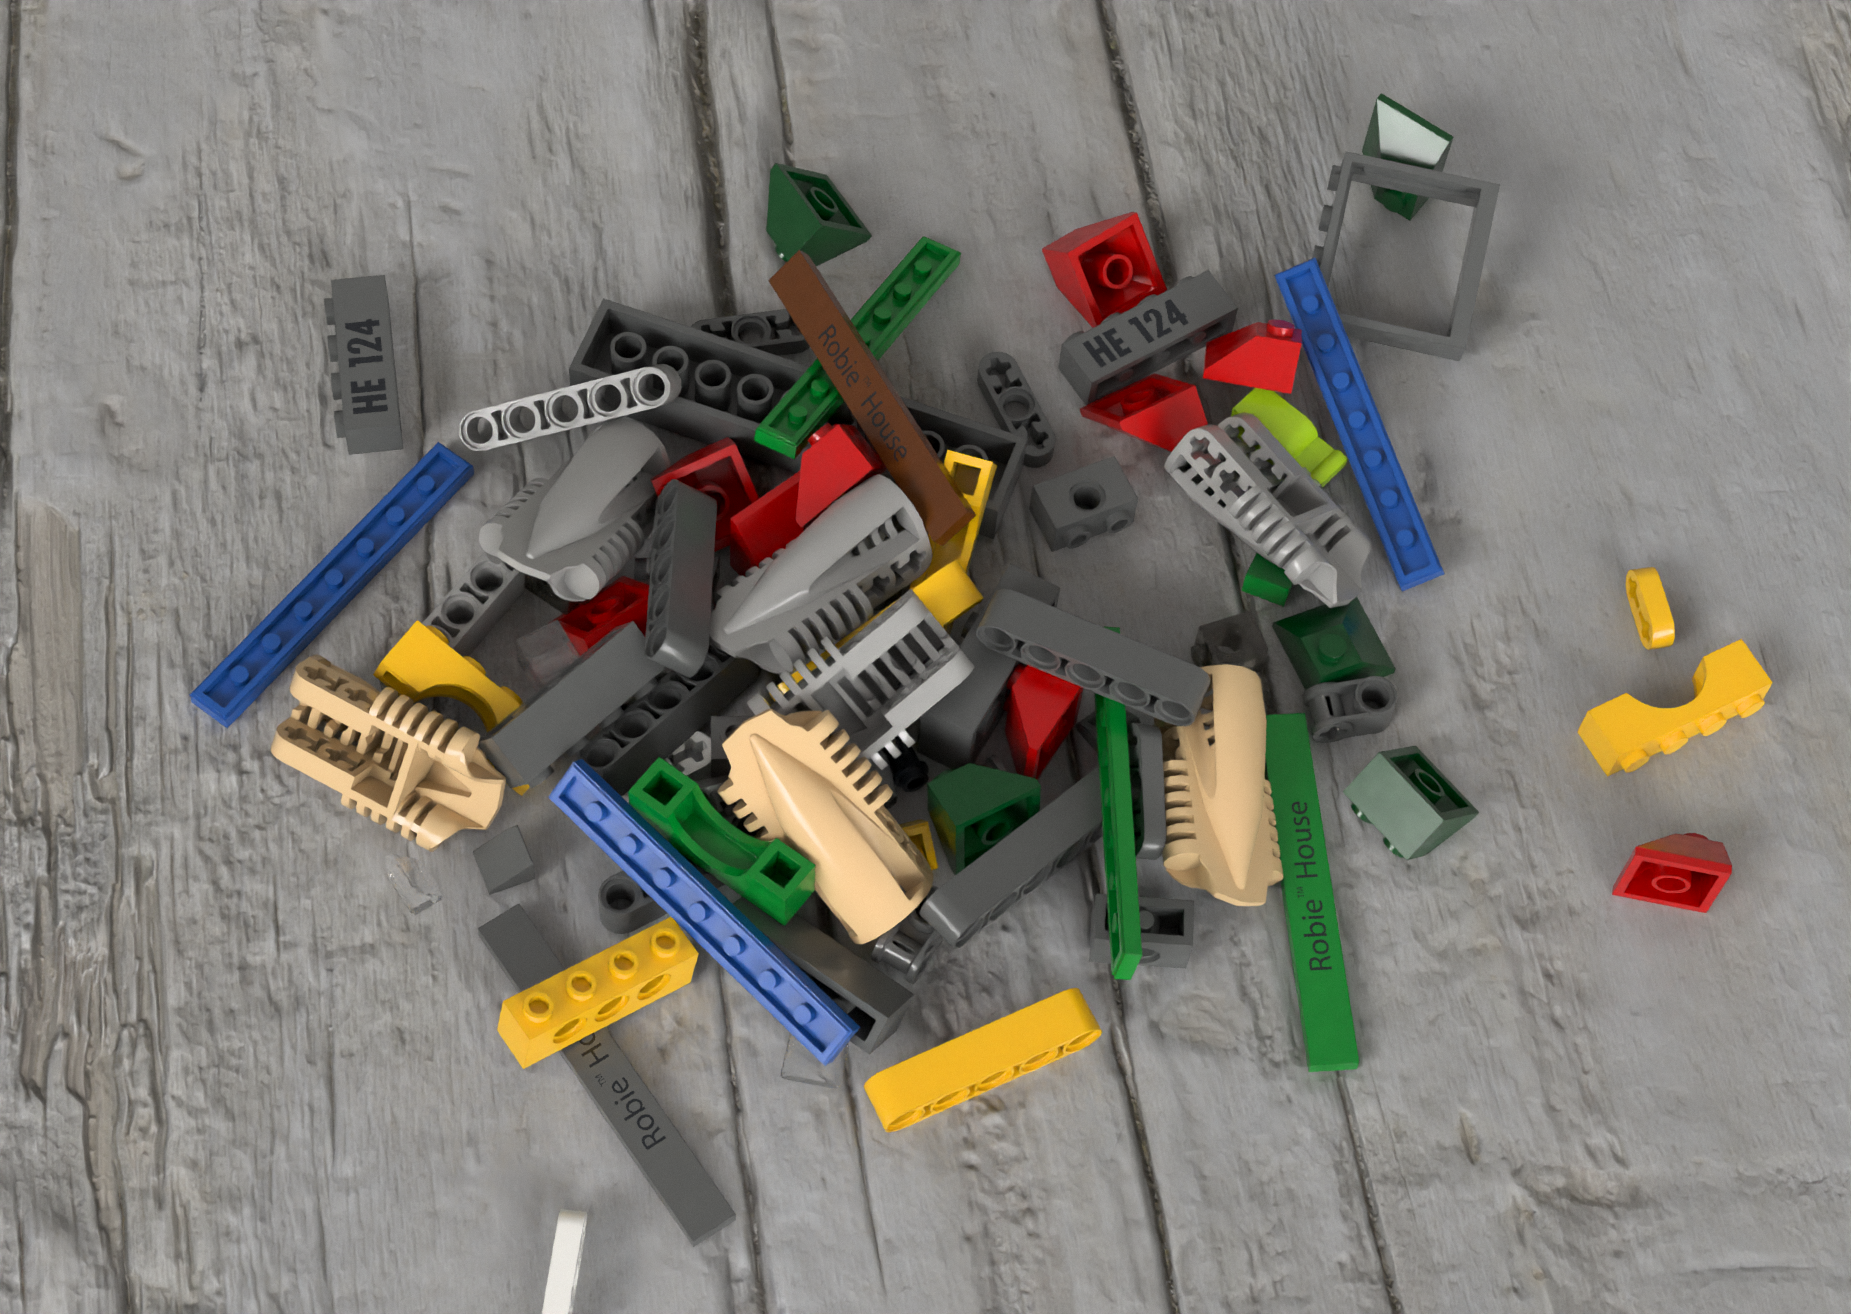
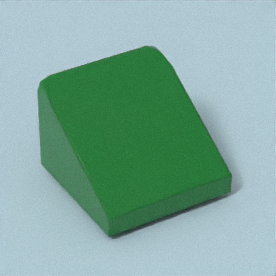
(1267, 581)

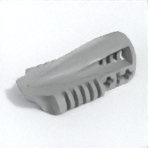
(583, 518)
(1278, 518)
(823, 579)
(877, 678)

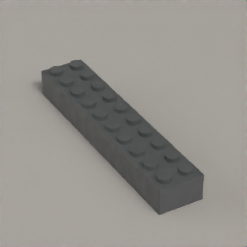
(735, 387)

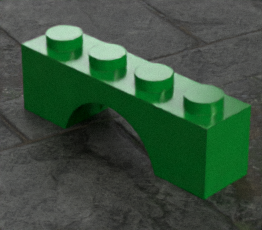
(758, 870)

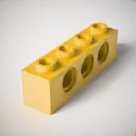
(596, 992)

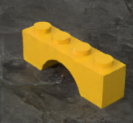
(974, 480)
(428, 667)
(1628, 732)

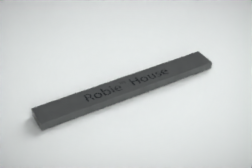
(617, 1090)

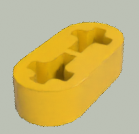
(1650, 608)

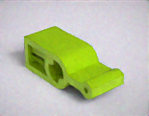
(1293, 432)

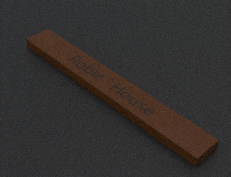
(872, 398)

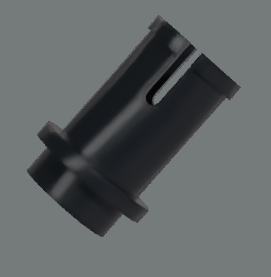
(908, 770)

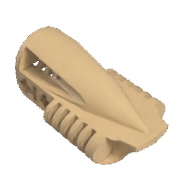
(406, 763)
(1217, 795)
(827, 813)

